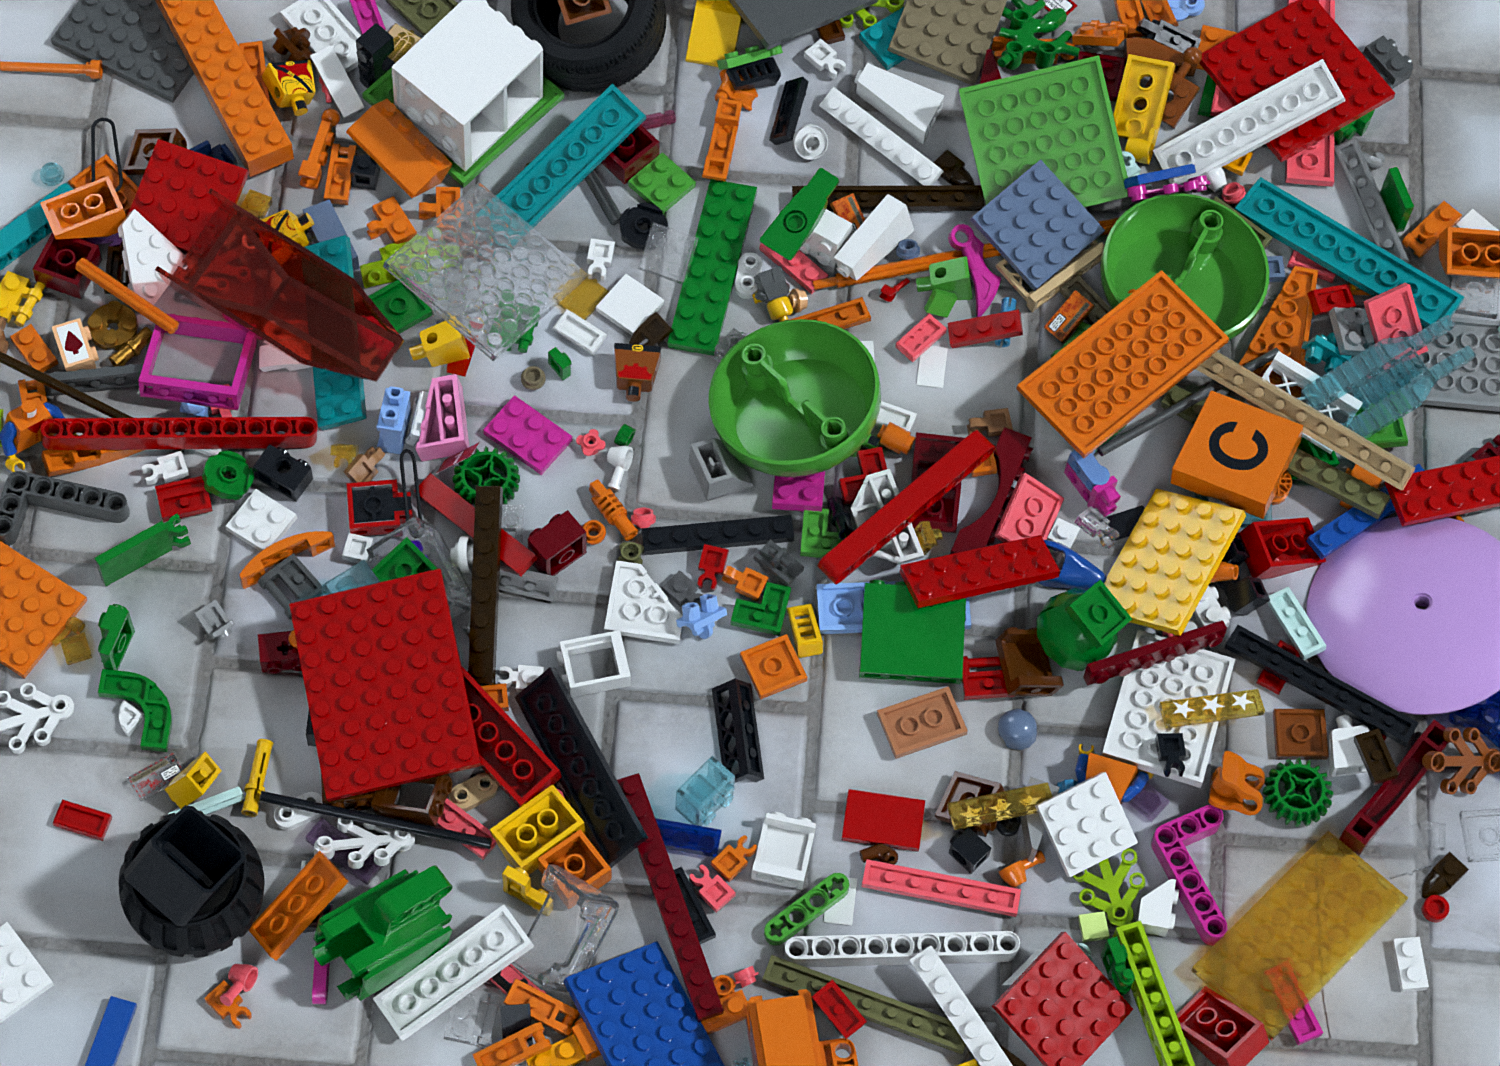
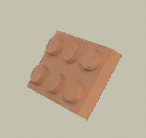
(922, 722)

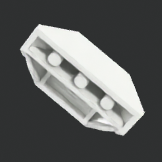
(872, 496)

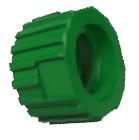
(624, 435)

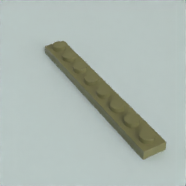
(870, 1004)

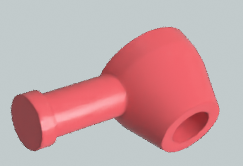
(243, 979)

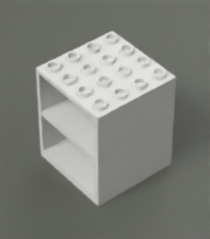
(468, 81)

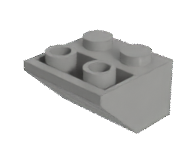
(717, 469)

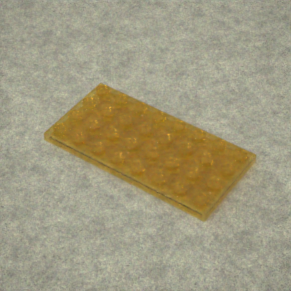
(1300, 934)

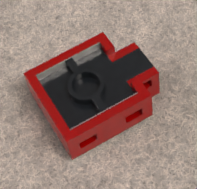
(376, 507)

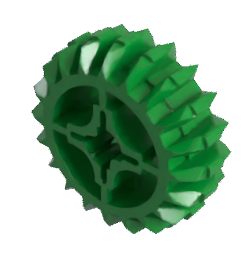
(471, 470)
(1306, 809)

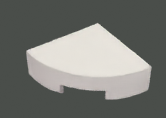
(129, 718)

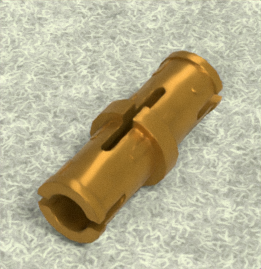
(131, 347)

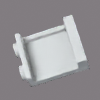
(783, 850)

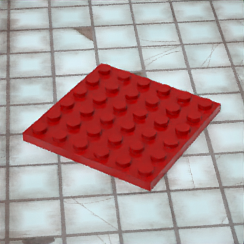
(1285, 46)

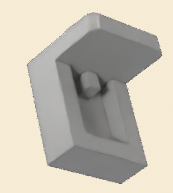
(214, 620)

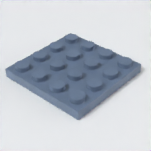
(1037, 225)

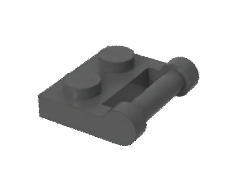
(295, 577)

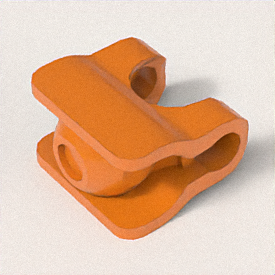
(1231, 786)

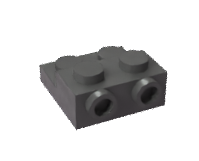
(1388, 61)

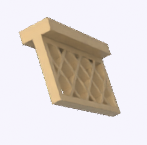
(1080, 265)

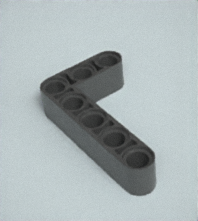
(54, 500)

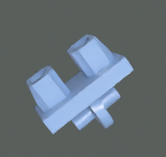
(702, 619)

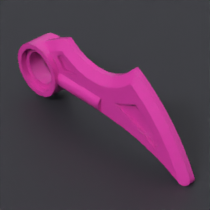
(983, 279)

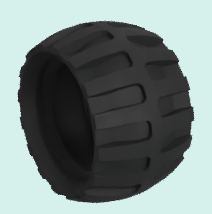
(207, 931)

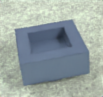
(1276, 269)

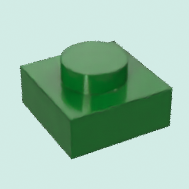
(560, 363)

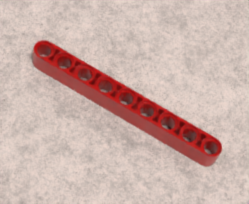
(906, 507)

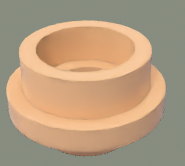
(798, 300)

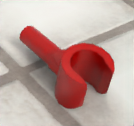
(889, 293)

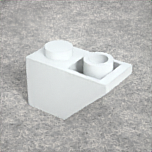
(1156, 909)

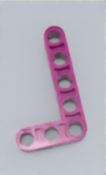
(1188, 871)

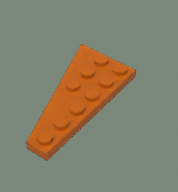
(1286, 325)

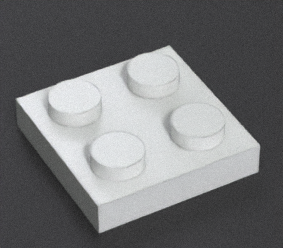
(261, 521)

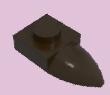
(953, 169)
(651, 332)
(1443, 876)

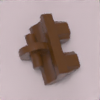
(293, 41)

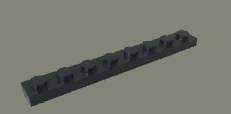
(1321, 685)

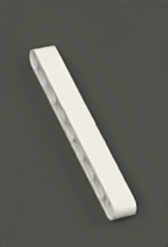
(911, 941)

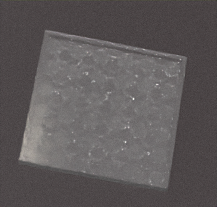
(485, 271)

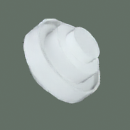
(810, 141)
(463, 554)

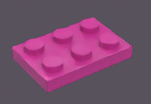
(527, 435)

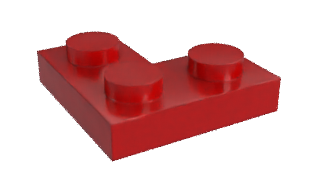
(870, 462)

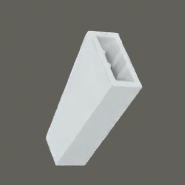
(900, 100)
(874, 238)

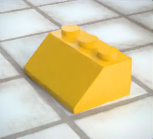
(536, 829)

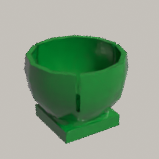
(1080, 626)

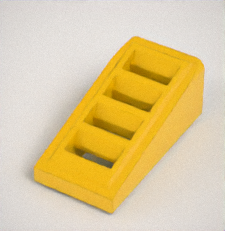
(805, 645)

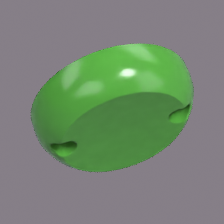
(1199, 247)
(795, 398)

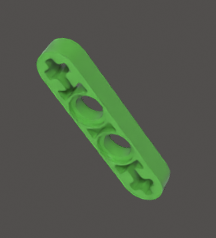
(803, 905)

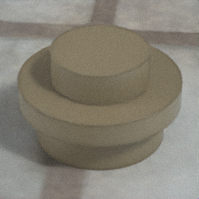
(533, 378)

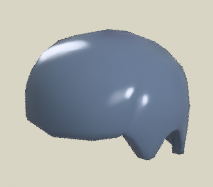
(1017, 729)

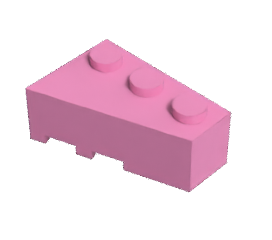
(445, 422)

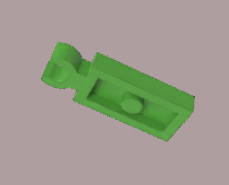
(752, 54)

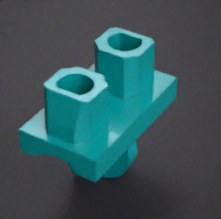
(1324, 349)

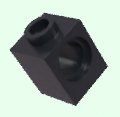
(969, 849)

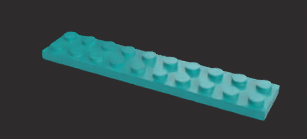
(1343, 250)

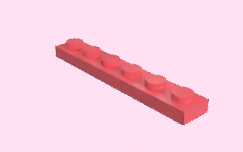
(941, 888)

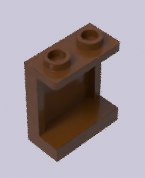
(1025, 664)

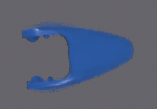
(1075, 571)

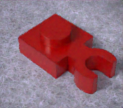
(712, 562)

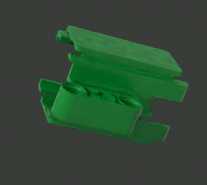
(386, 930)

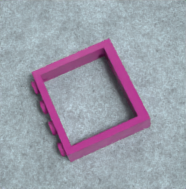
(193, 391)

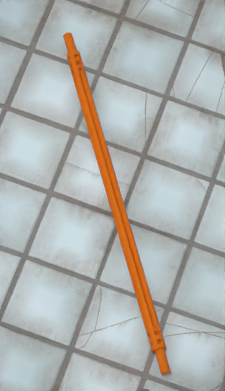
(915, 265)

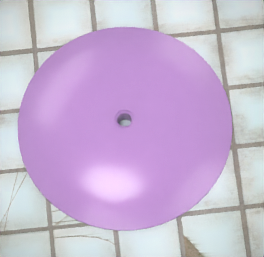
(1388, 647)

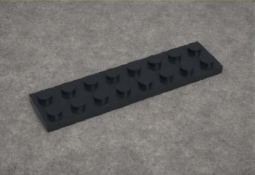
(583, 767)

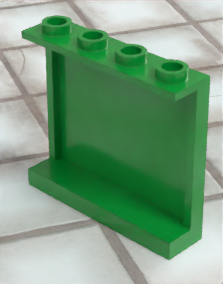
(910, 640)

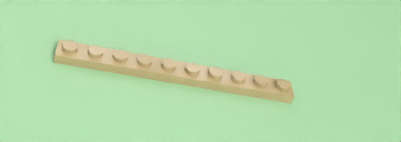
(1315, 423)

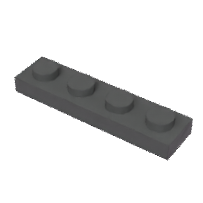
(98, 379)

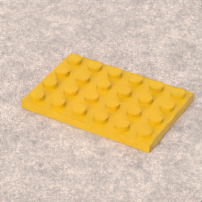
(1172, 559)

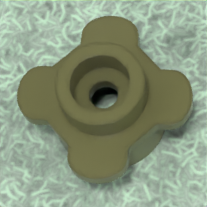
(631, 547)

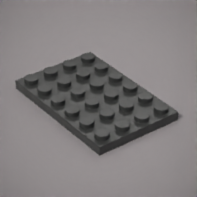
(130, 41)

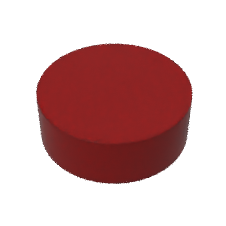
(1435, 908)

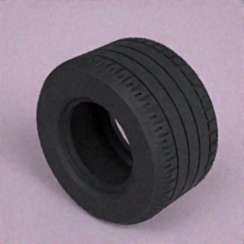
(598, 63)

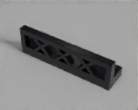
(742, 728)

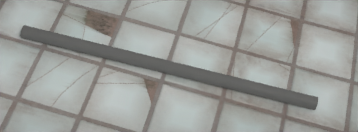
(1178, 407)

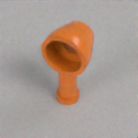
(1015, 873)

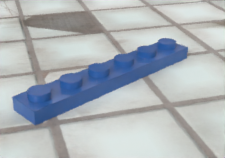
(1346, 527)

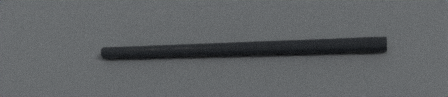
(375, 820)

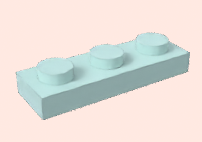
(1296, 623)

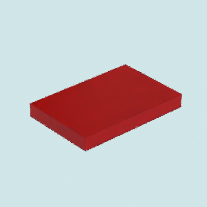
(883, 820)

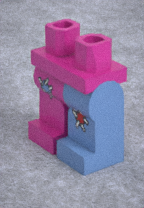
(1093, 482)

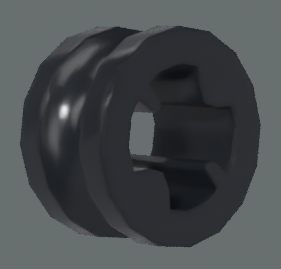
(1009, 831)

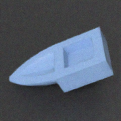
(194, 410)

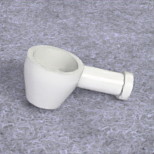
(1216, 178)
(621, 459)

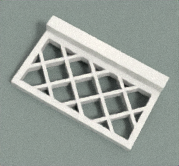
(1301, 377)

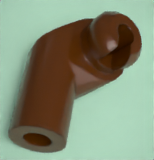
(879, 852)

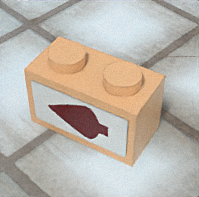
(74, 346)

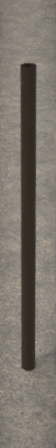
(64, 388)

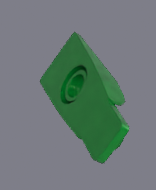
(800, 216)

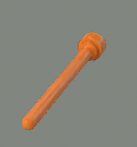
(93, 68)

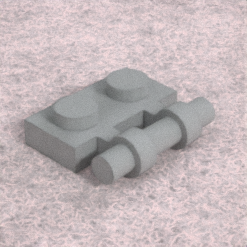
(1347, 331)

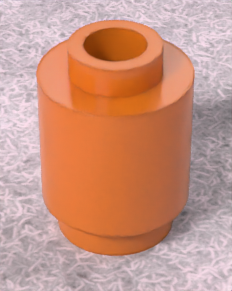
(896, 438)

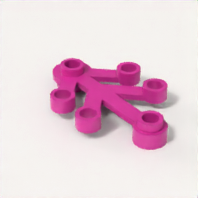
(1194, 184)

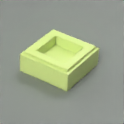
(1093, 926)

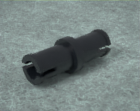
(840, 517)

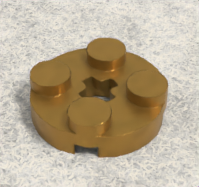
(112, 313)

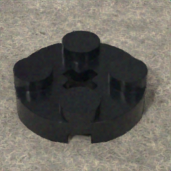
(637, 216)

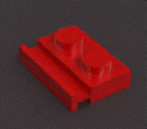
(183, 497)

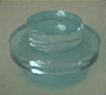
(51, 174)

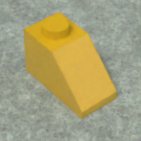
(193, 780)

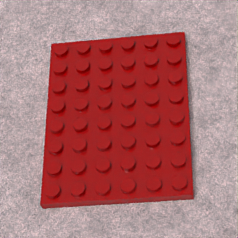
(384, 685)

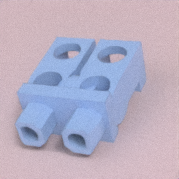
(394, 420)

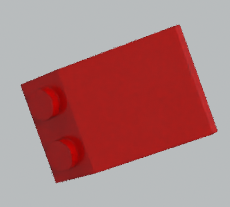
(1279, 547)
(1221, 1029)

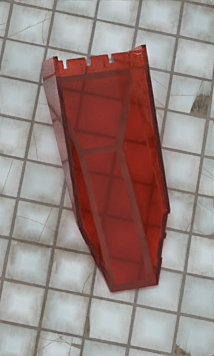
(284, 295)

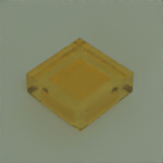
(76, 648)

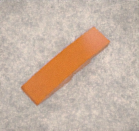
(68, 461)

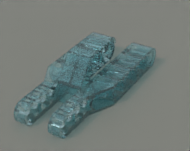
(1394, 390)

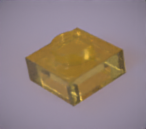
(257, 204)

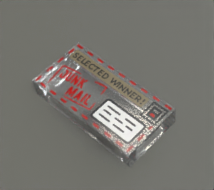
(155, 776)

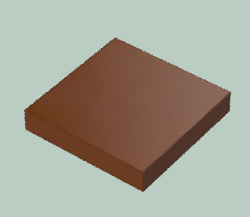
(1300, 734)

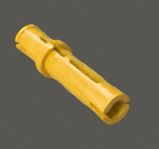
(257, 777)

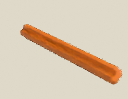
(127, 295)

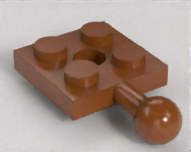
(1183, 90)

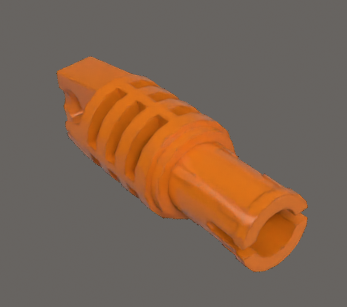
(612, 509)

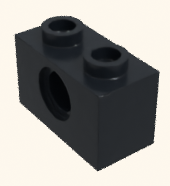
(289, 484)

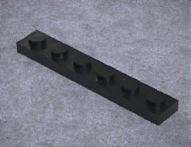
(719, 534)

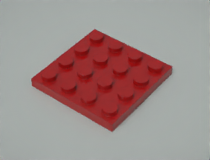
(176, 191)
(1062, 1005)

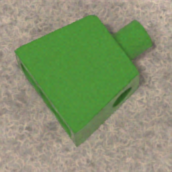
(948, 276)

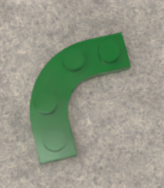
(147, 696)

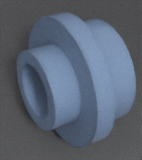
(908, 249)

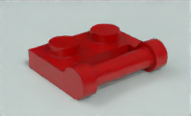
(983, 683)

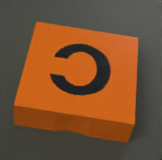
(1236, 454)

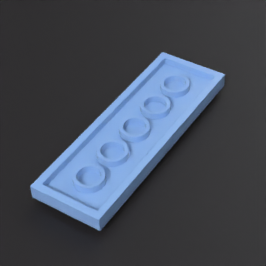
(842, 607)

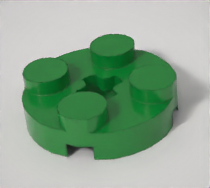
(221, 486)

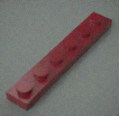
(1159, 651)

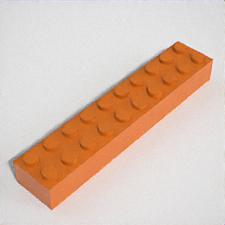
(228, 83)

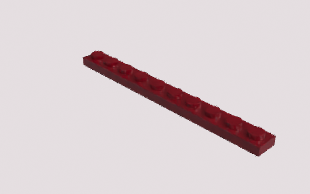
(672, 905)

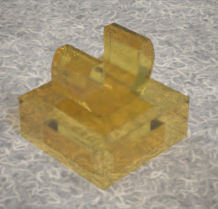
(344, 451)
(927, 536)

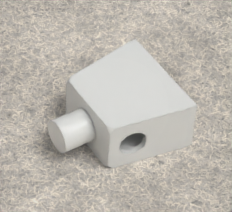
(1342, 751)

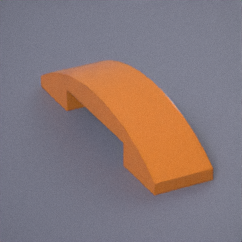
(722, 140)
(314, 541)

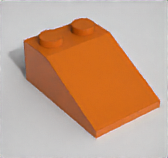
(85, 211)

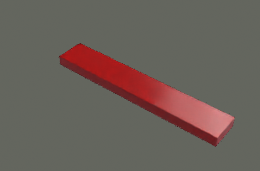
(462, 515)

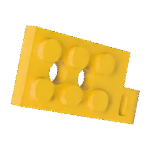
(1143, 125)

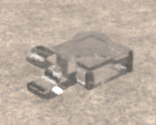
(1096, 524)

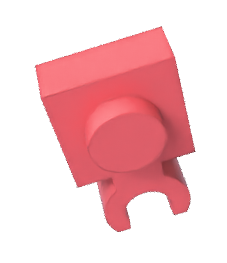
(713, 891)

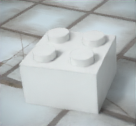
(827, 238)

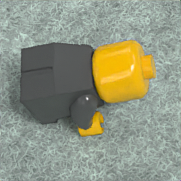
(773, 291)

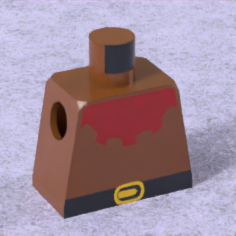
(636, 368)

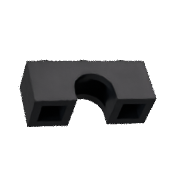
(373, 54)
(1244, 594)

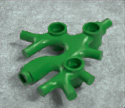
(1022, 32)

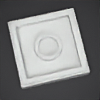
(629, 304)

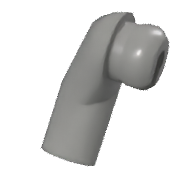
(1374, 161)

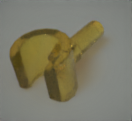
(73, 624)

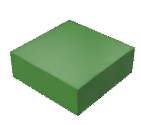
(940, 302)

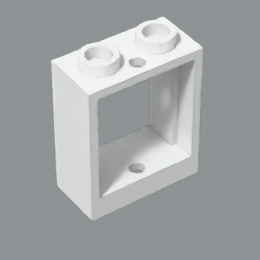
(588, 644)

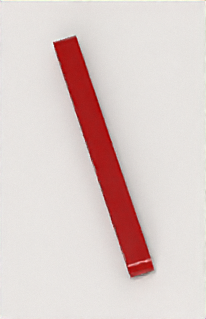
(168, 427)

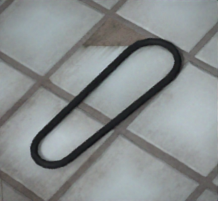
(116, 150)

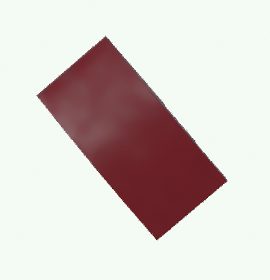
(927, 451)

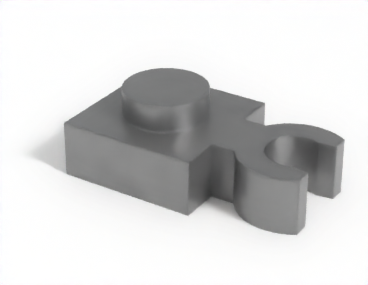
(681, 589)

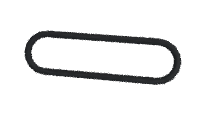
(404, 484)

